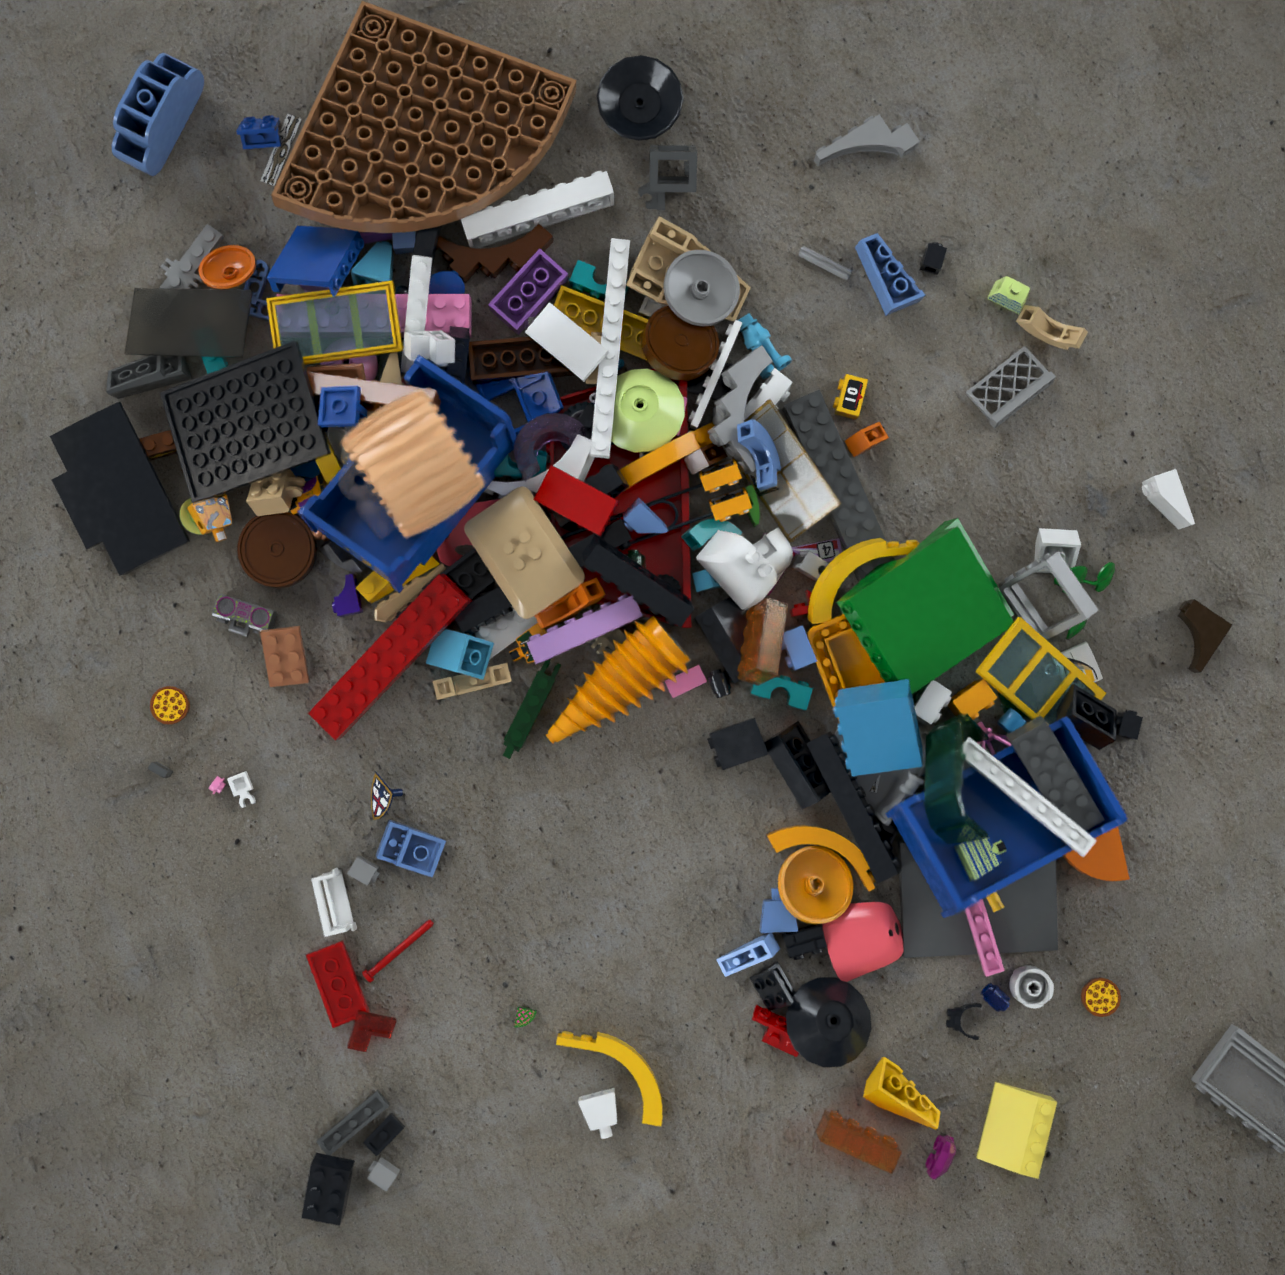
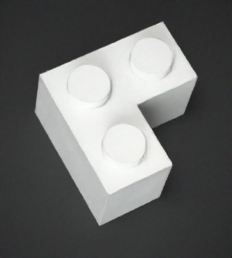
(431, 345)

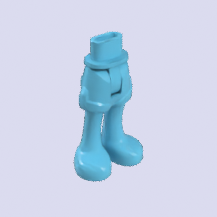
(755, 336)

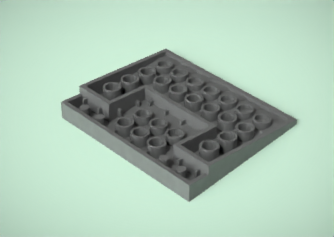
(1023, 925)

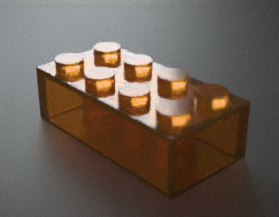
(762, 641)
(858, 1141)

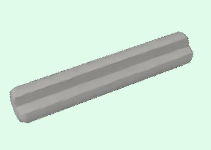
(824, 263)

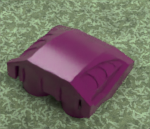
(940, 1161)

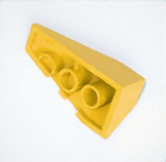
(893, 1092)

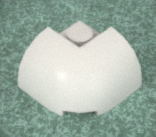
(775, 550)

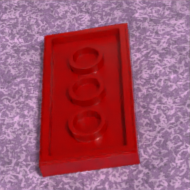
(576, 500)
(337, 983)

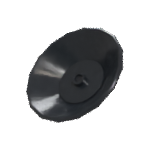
(645, 81)
(810, 1023)

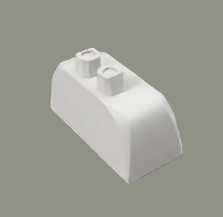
(738, 568)

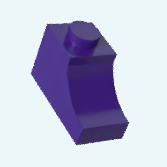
(349, 600)

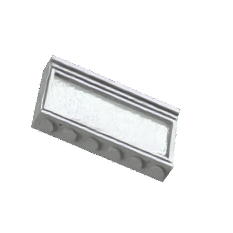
(1248, 1083)

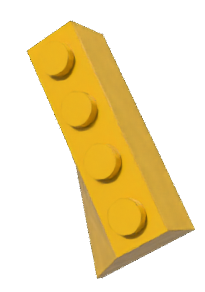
(376, 587)

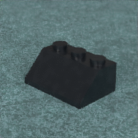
(1090, 716)

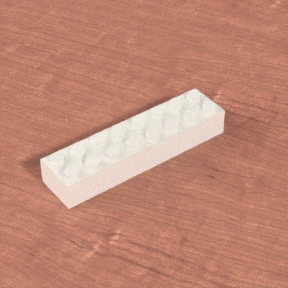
(543, 208)

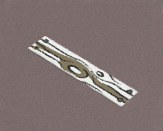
(279, 153)

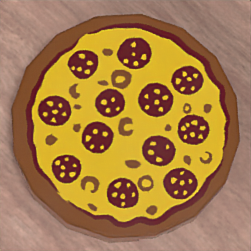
(169, 705)
(1100, 997)

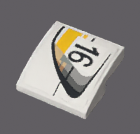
(1084, 659)

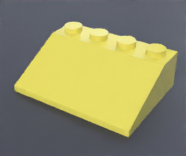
(1017, 1129)

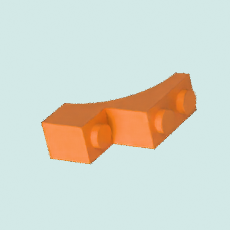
(571, 604)

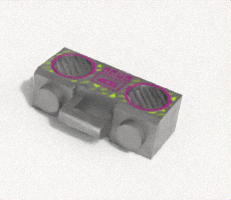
(236, 610)

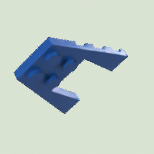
(535, 392)

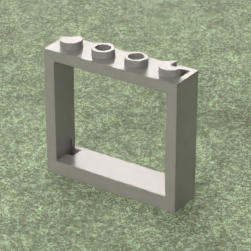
(1067, 581)

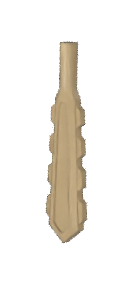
(388, 609)

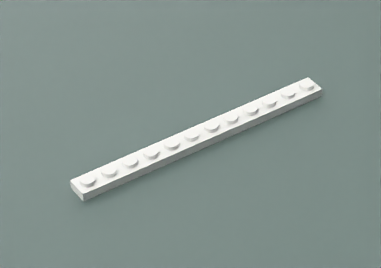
(611, 341)

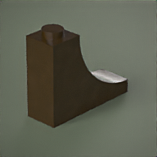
(1206, 629)

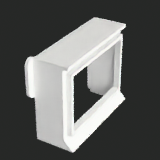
(337, 902)

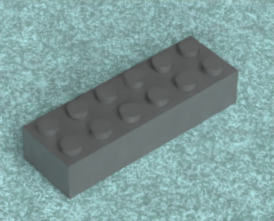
(1054, 772)

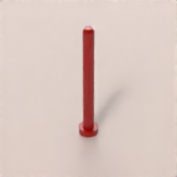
(369, 975)

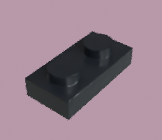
(383, 1134)

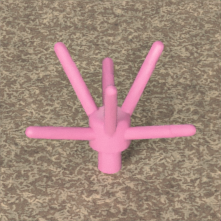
(1001, 738)

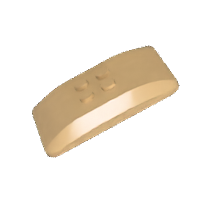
(524, 552)

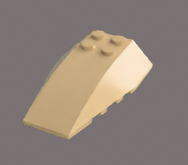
(658, 252)

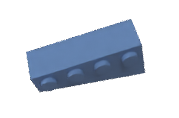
(888, 278)

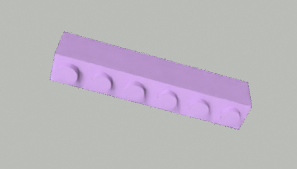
(584, 629)

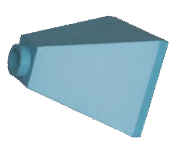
(375, 265)

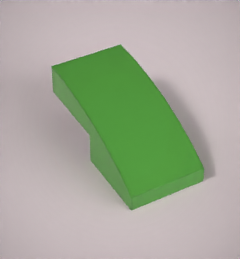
(754, 512)

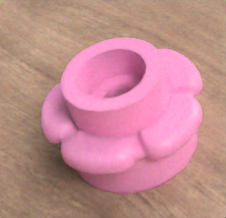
(217, 785)

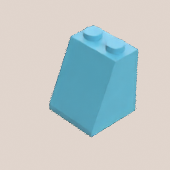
(460, 653)

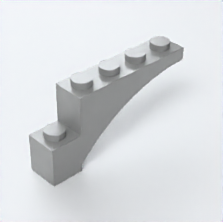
(872, 137)

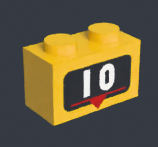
(850, 396)

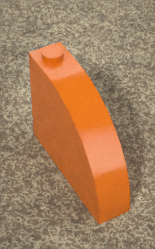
(1103, 860)

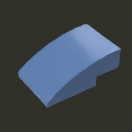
(410, 848)

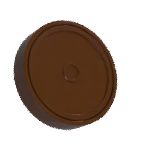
(678, 347)
(277, 549)

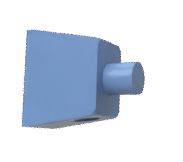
(775, 916)

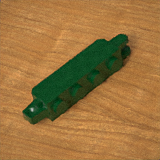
(530, 709)

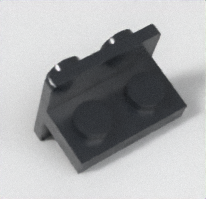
(773, 987)

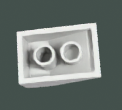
(1169, 498)

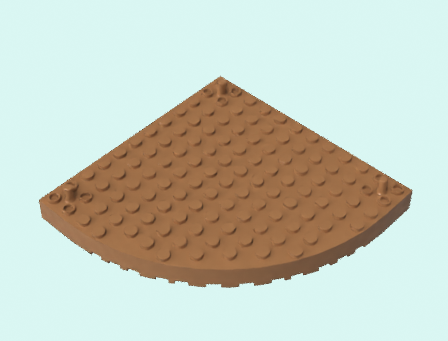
(418, 128)

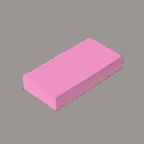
(686, 681)

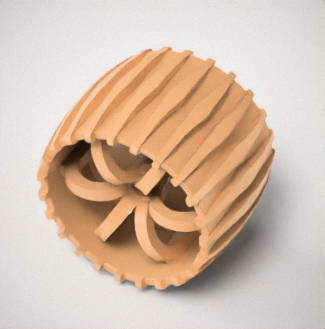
(413, 463)

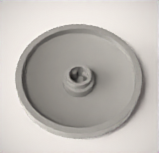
(701, 287)

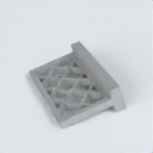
(1023, 396)

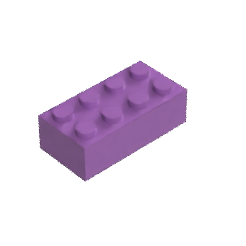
(528, 291)

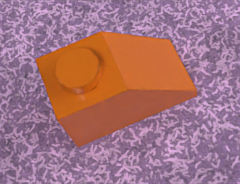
(866, 439)

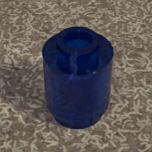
(995, 997)

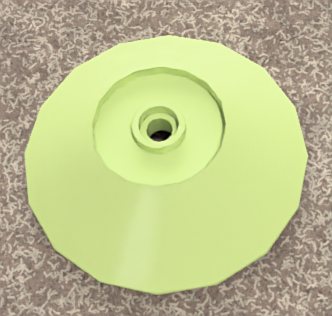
(656, 421)

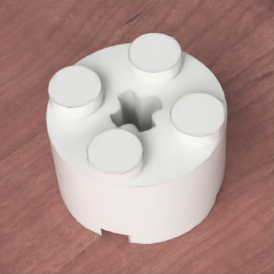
(1035, 996)

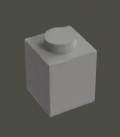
(364, 871)
(382, 1173)

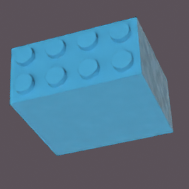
(879, 728)

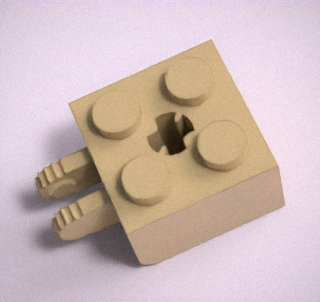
(274, 493)

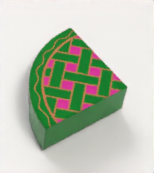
(524, 1016)

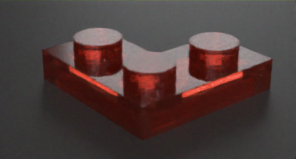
(369, 1024)

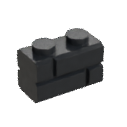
(804, 941)

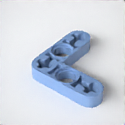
(256, 296)

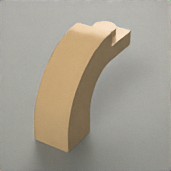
(1048, 330)

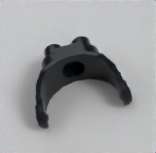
(955, 1016)

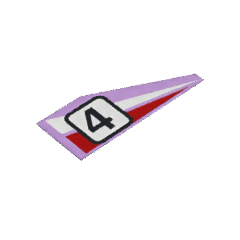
(826, 550)

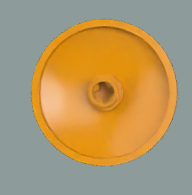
(815, 885)

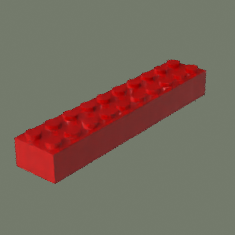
(389, 656)

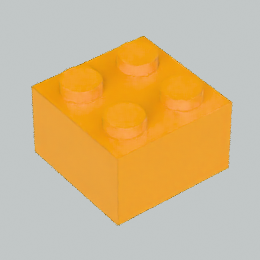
(973, 699)

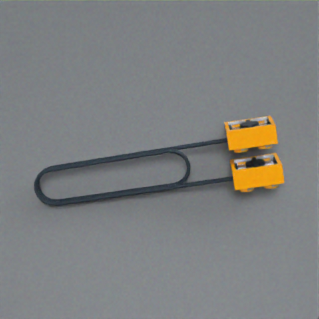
(721, 506)

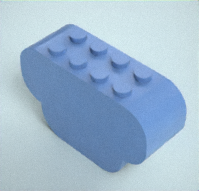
(155, 112)

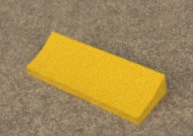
(589, 314)

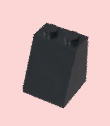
(737, 744)

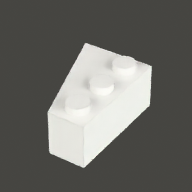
(774, 388)

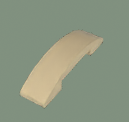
(464, 684)

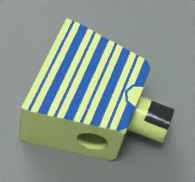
(1010, 294)
(979, 856)

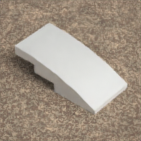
(566, 342)

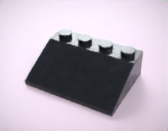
(724, 630)

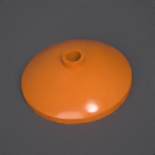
(227, 267)

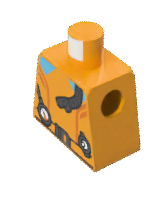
(212, 516)

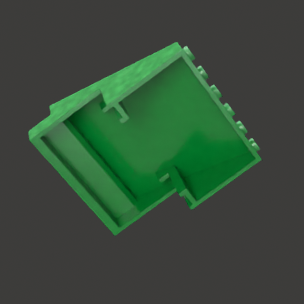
(927, 608)

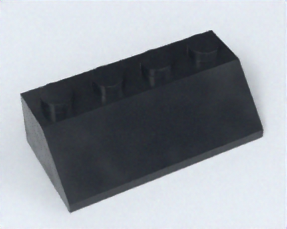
(797, 765)

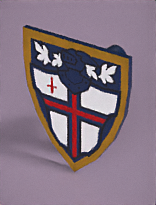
(382, 797)

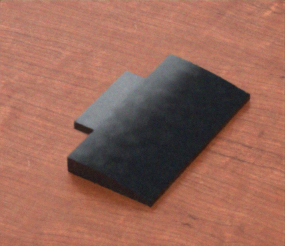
(115, 491)

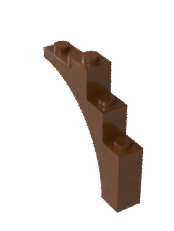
(494, 260)

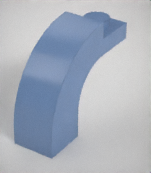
(764, 452)

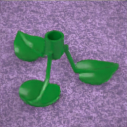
(1102, 582)

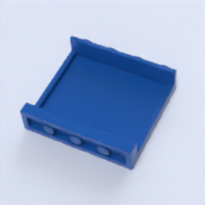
(316, 258)

